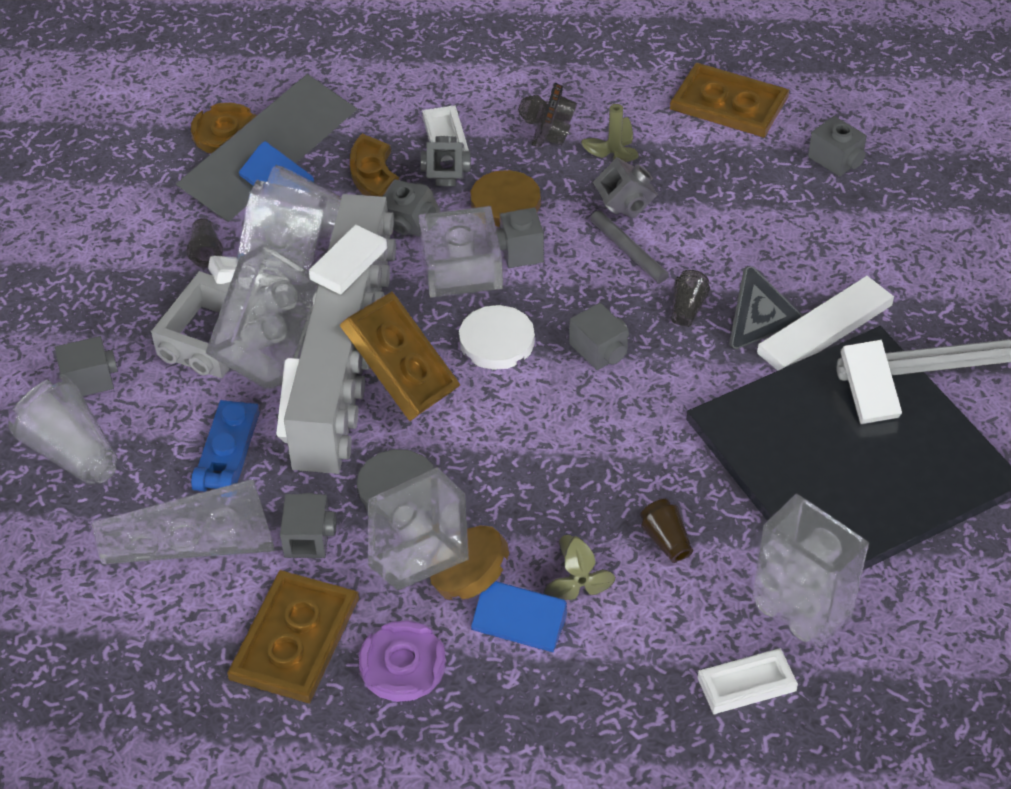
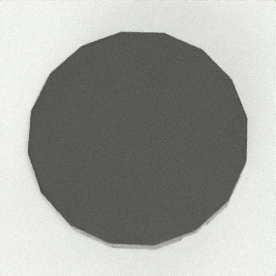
(388, 471)

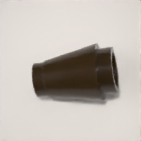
(666, 528)

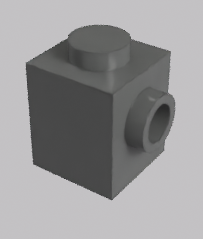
(837, 146)
(521, 237)
(599, 336)
(87, 365)
(306, 525)

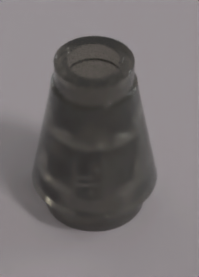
(203, 243)
(688, 296)

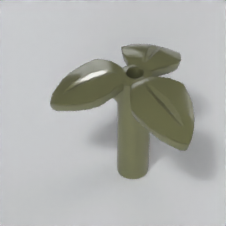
(619, 135)
(579, 563)

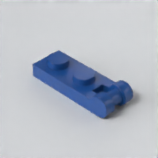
(226, 445)

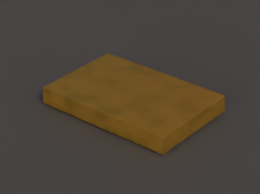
(729, 99)
(400, 355)
(293, 636)

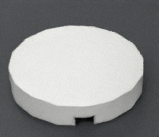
(496, 337)

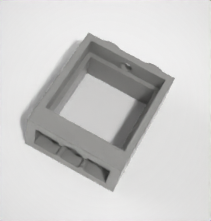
(179, 348)

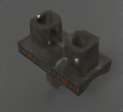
(551, 115)

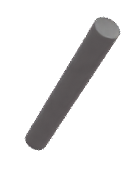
(632, 249)

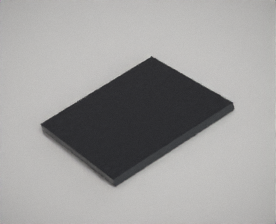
(878, 478)

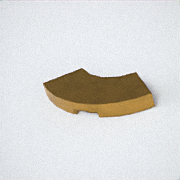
(369, 166)

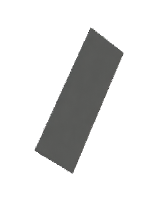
(289, 124)

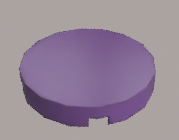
(403, 674)

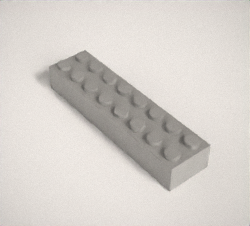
(329, 365)

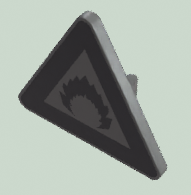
(759, 310)

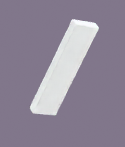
(826, 324)

